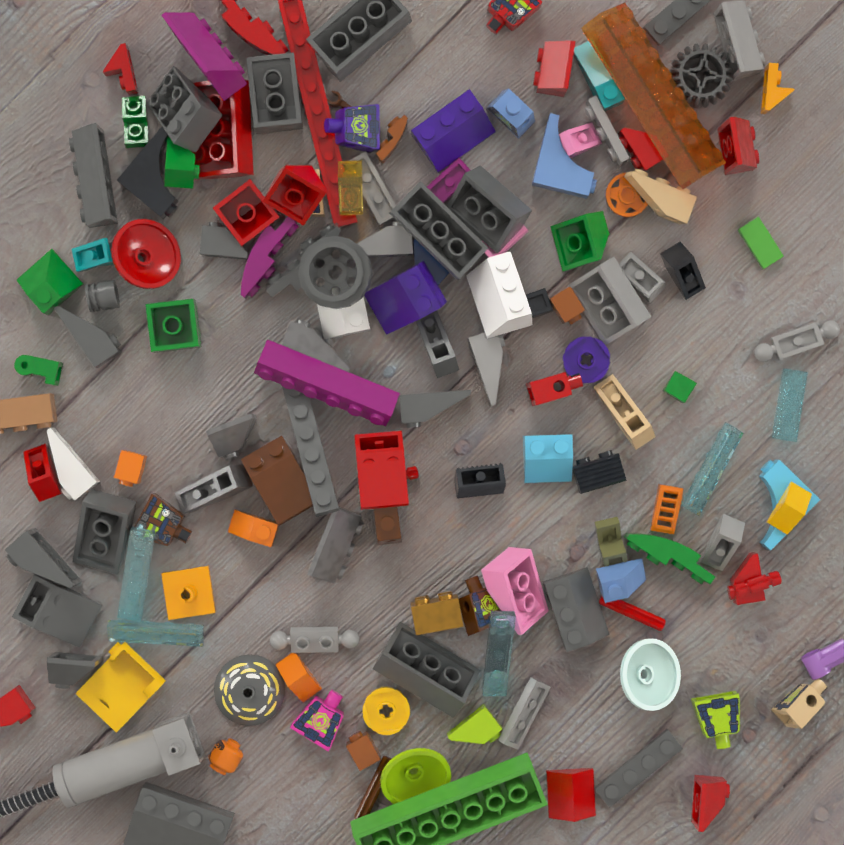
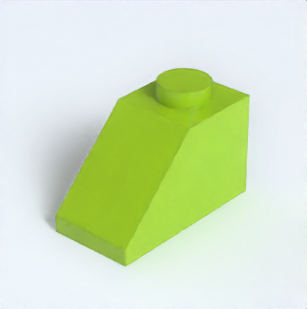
(477, 727)

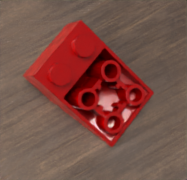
(381, 470)

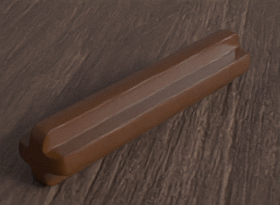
(372, 791)

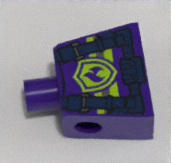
(356, 127)

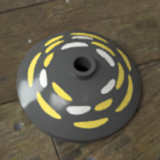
(252, 673)

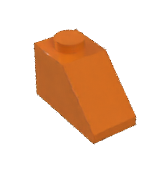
(253, 528)

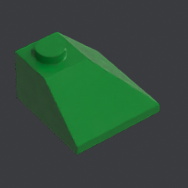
(580, 240)
(49, 282)

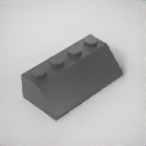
(357, 33)
(94, 176)
(439, 230)
(427, 670)

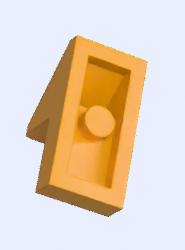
(771, 93)

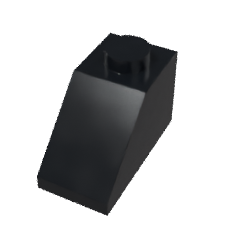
(683, 270)

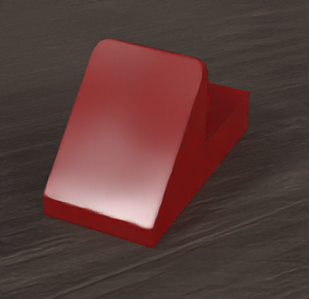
(122, 63)

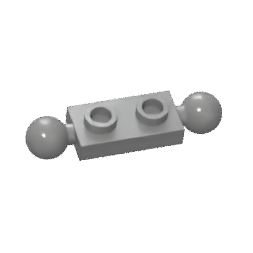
(797, 341)
(314, 639)

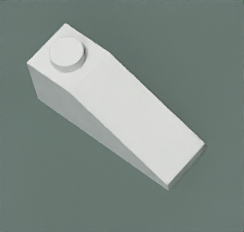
(70, 468)

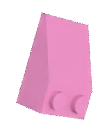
(516, 586)

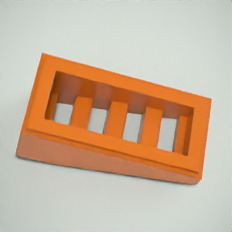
(675, 510)

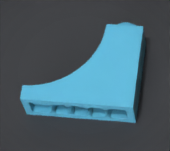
(777, 478)

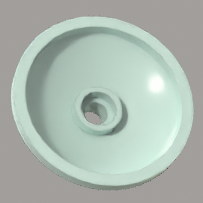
(659, 674)

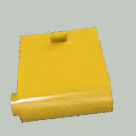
(120, 686)

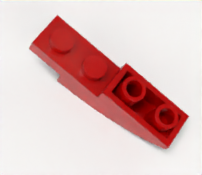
(254, 33)

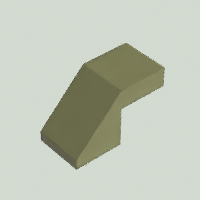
(610, 541)

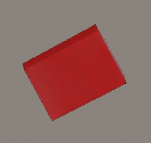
(571, 794)

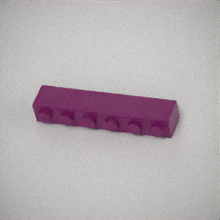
(326, 383)

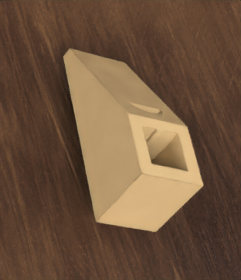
(663, 199)

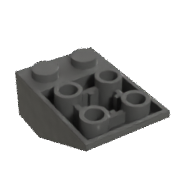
(183, 110)
(57, 610)

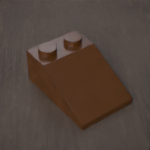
(279, 480)

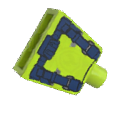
(718, 716)

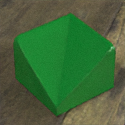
(679, 387)

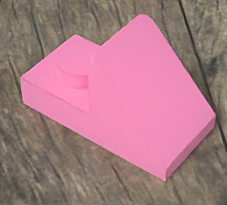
(579, 139)

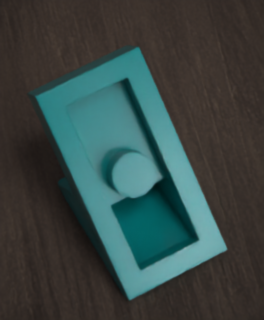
(92, 255)

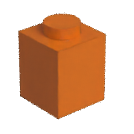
(130, 468)

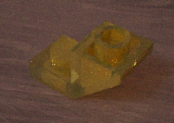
(350, 187)

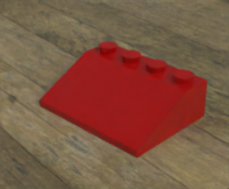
(229, 144)

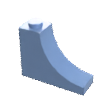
(557, 170)

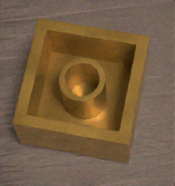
(436, 613)

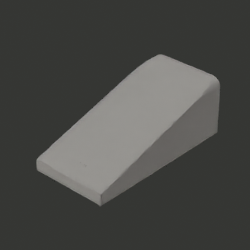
(642, 277)

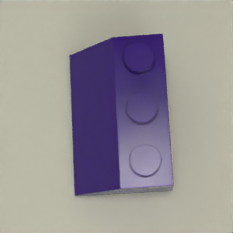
(453, 131)

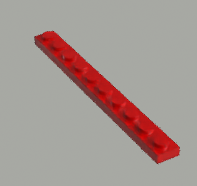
(314, 102)

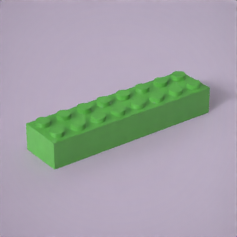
(456, 807)

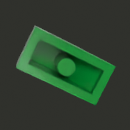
(180, 166)

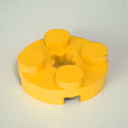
(397, 718)

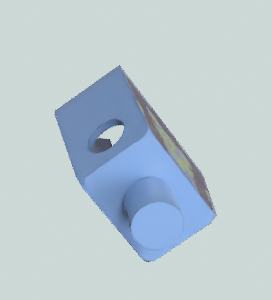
(512, 112)

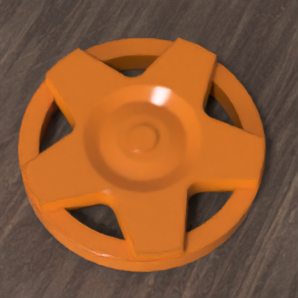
(625, 197)

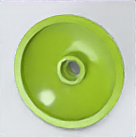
(413, 774)

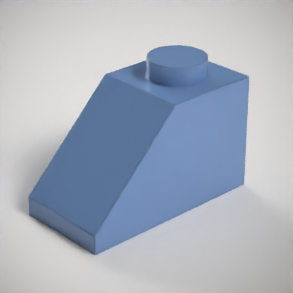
(620, 579)

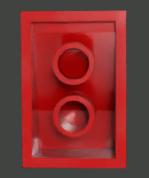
(737, 146)

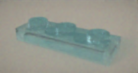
(789, 405)

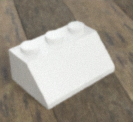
(499, 296)

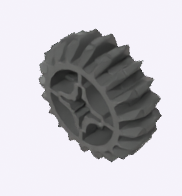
(711, 76)

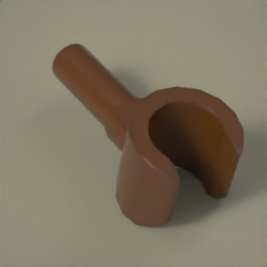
(340, 102)

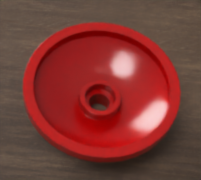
(157, 248)

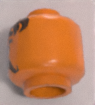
(225, 756)

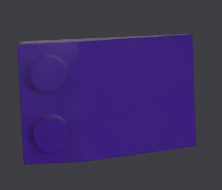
(405, 298)

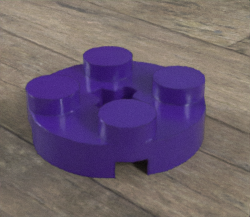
(588, 346)

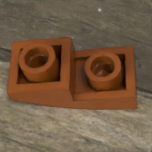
(395, 132)

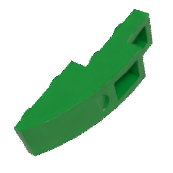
(663, 549)

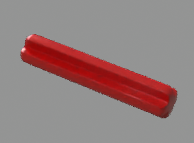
(635, 613)

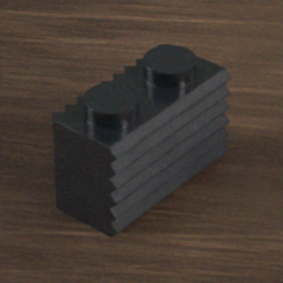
(598, 472)
(479, 481)

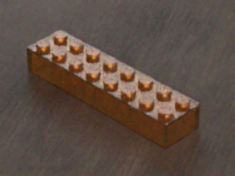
(653, 95)

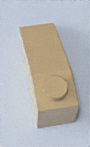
(625, 412)

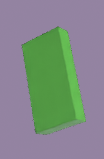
(760, 243)

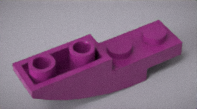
(259, 262)

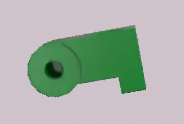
(31, 365)

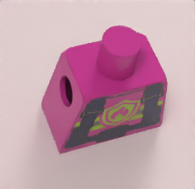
(320, 720)

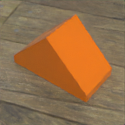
(298, 677)

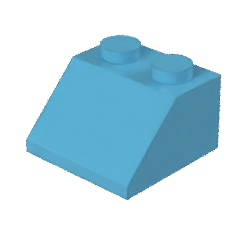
(548, 458)

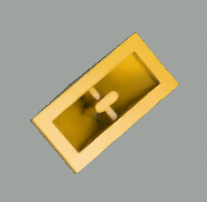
(790, 508)

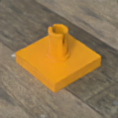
(188, 592)

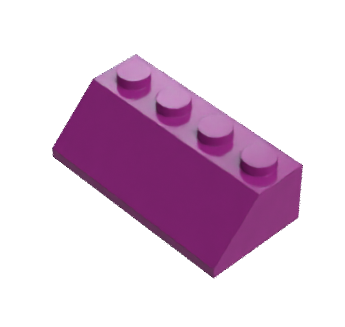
(206, 52)

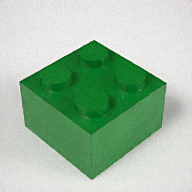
(173, 325)

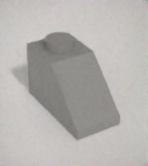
(723, 542)

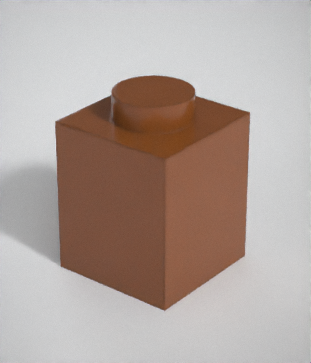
(567, 306)
(363, 750)

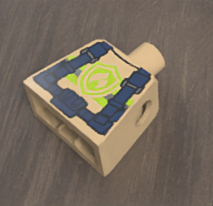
(800, 704)

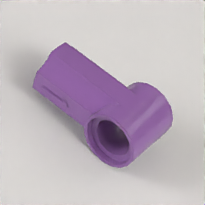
(820, 661)

